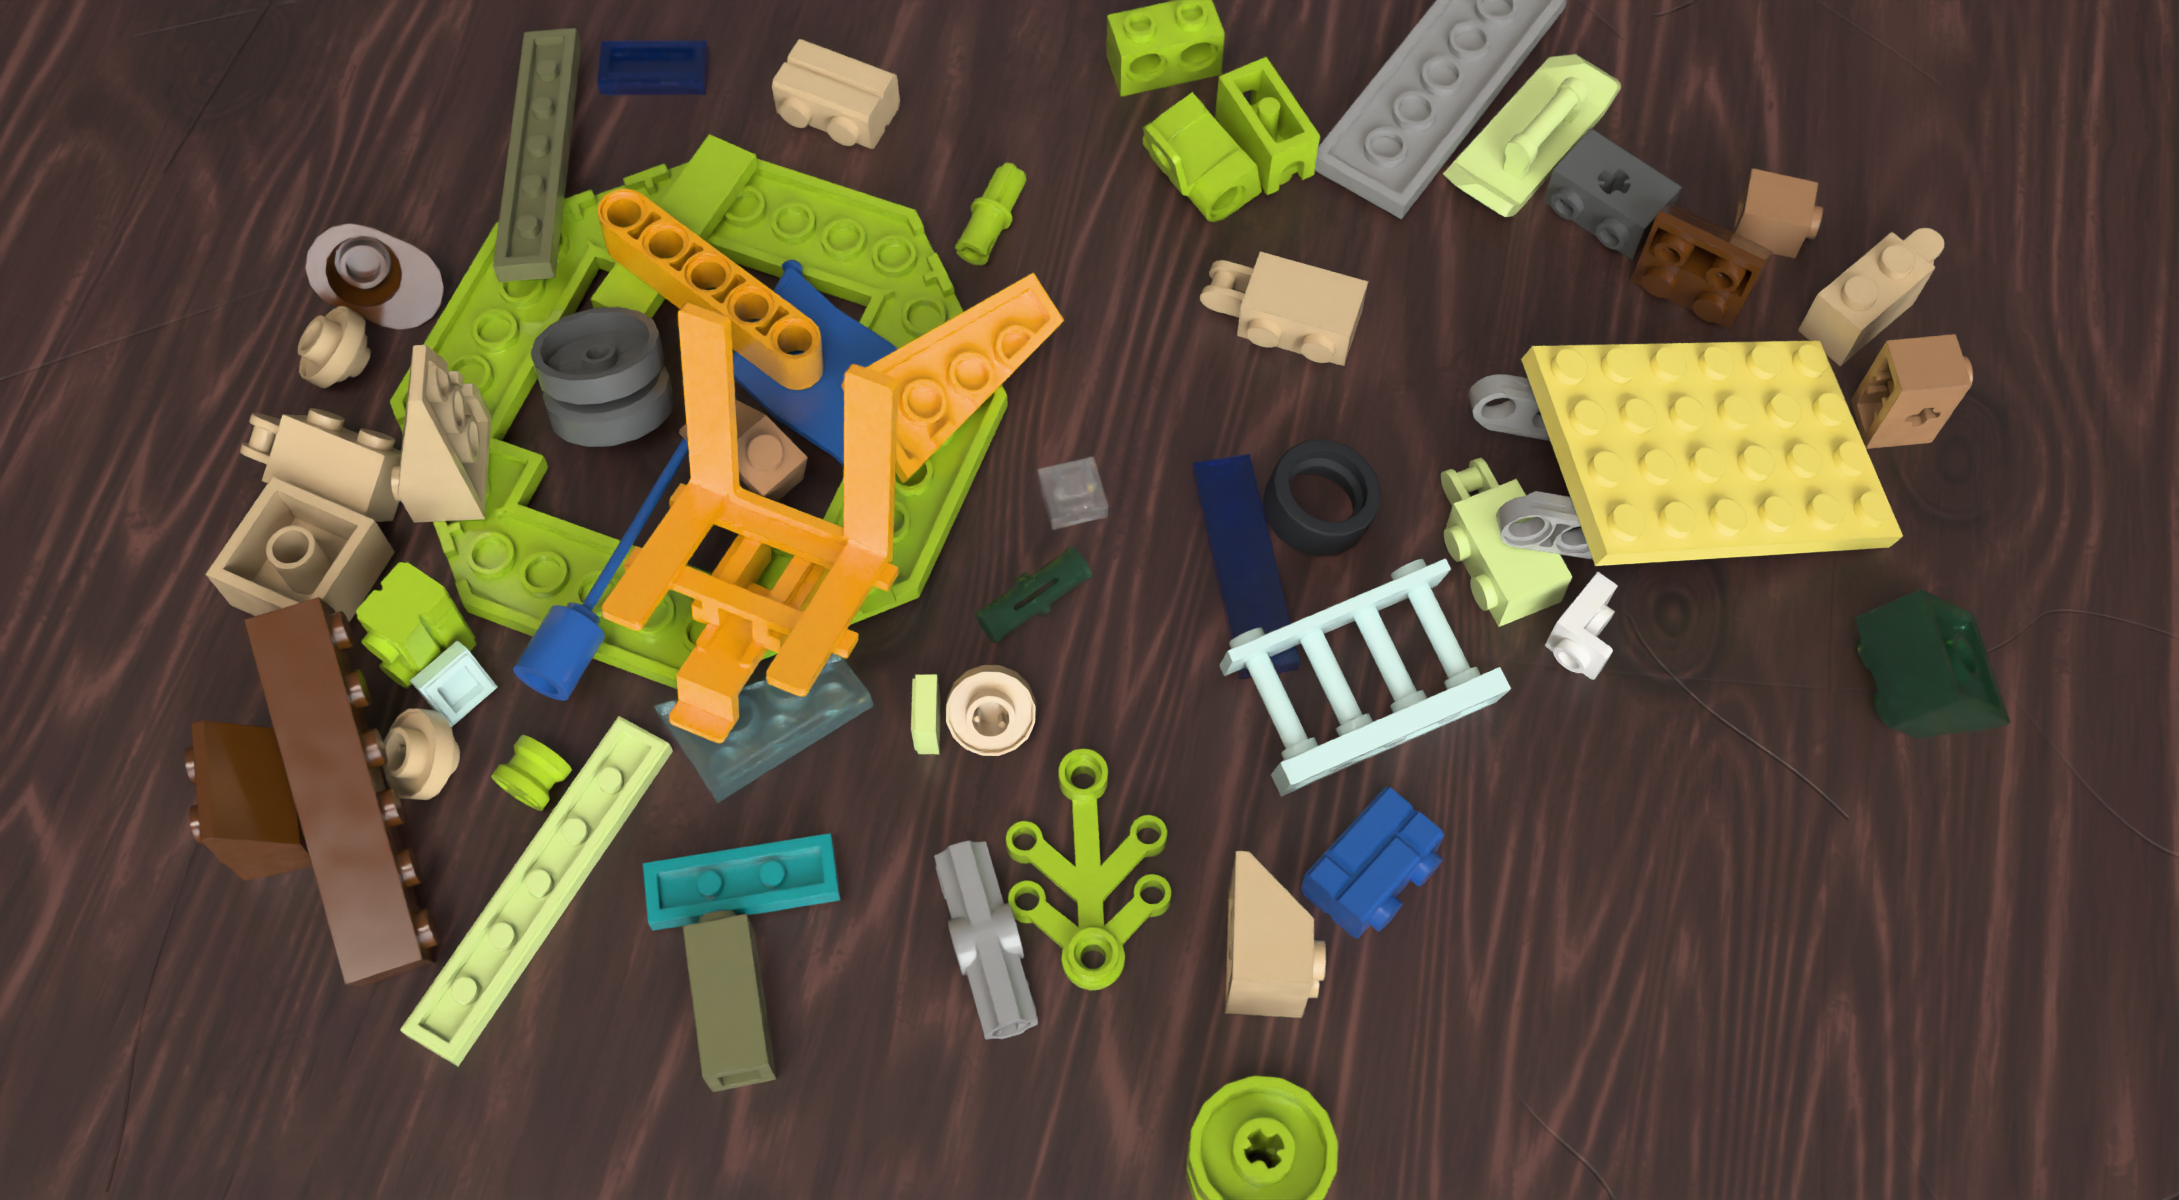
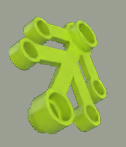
(1088, 881)

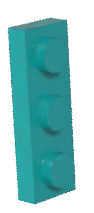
(741, 881)

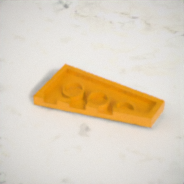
(961, 365)

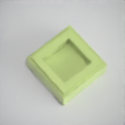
(926, 714)

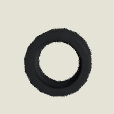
(1345, 469)

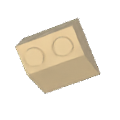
(1269, 946)

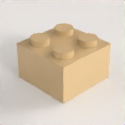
(300, 550)

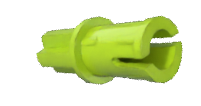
(991, 214)

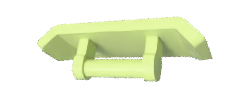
(1533, 133)

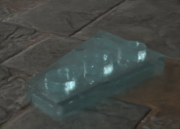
(771, 727)

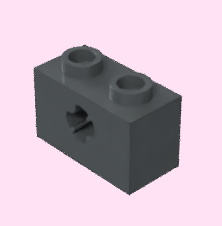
(1609, 193)

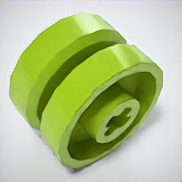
(1267, 1119)

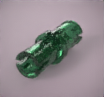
(1065, 572)

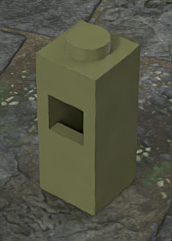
(728, 1001)

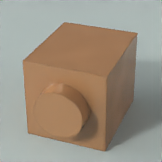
(1777, 212)

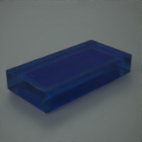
(653, 68)

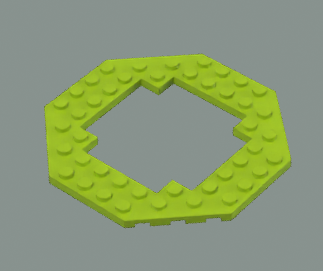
(848, 246)

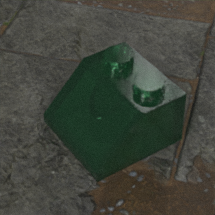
(1929, 667)

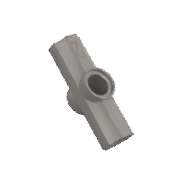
(985, 940)

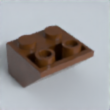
(1700, 265)
(244, 800)

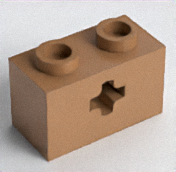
(1911, 391)

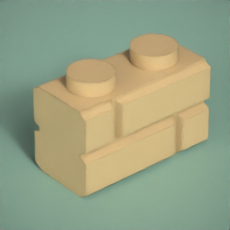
(835, 95)

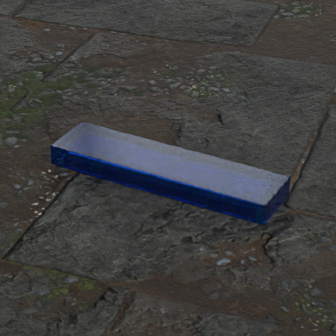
(1242, 552)

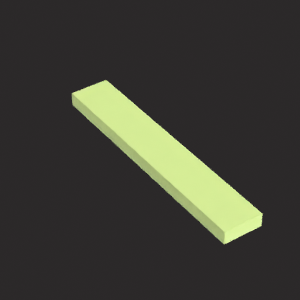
(536, 891)

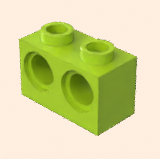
(1164, 45)

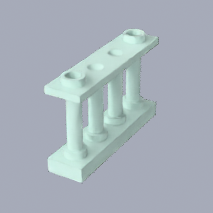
(1358, 734)

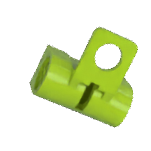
(1202, 159)

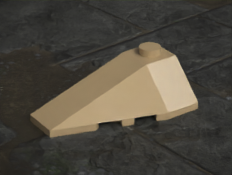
(442, 444)

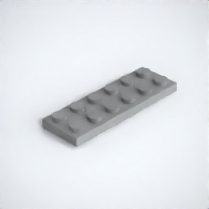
(1431, 97)

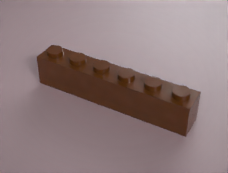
(341, 792)

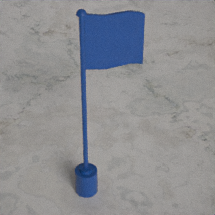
(571, 633)

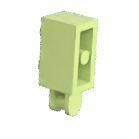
(1503, 577)

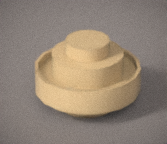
(333, 347)
(990, 710)
(420, 754)

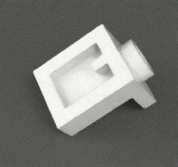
(1576, 632)

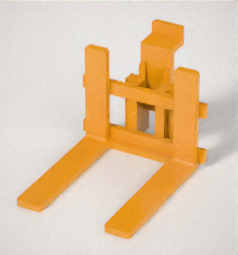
(831, 565)

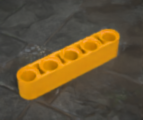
(697, 266)

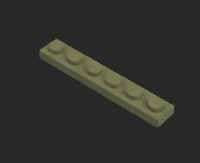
(538, 156)

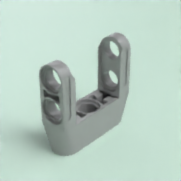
(1552, 512)

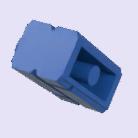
(1373, 864)

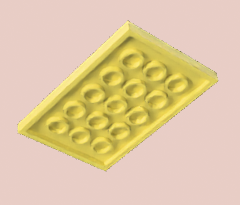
(1708, 450)

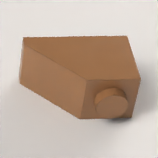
(766, 456)

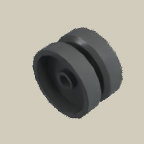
(603, 376)

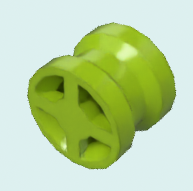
(531, 772)

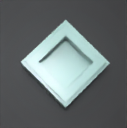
(454, 683)

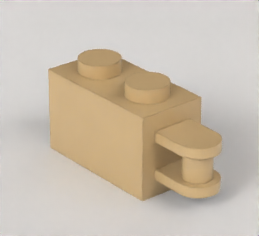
(1871, 293)
(1289, 305)
(328, 460)

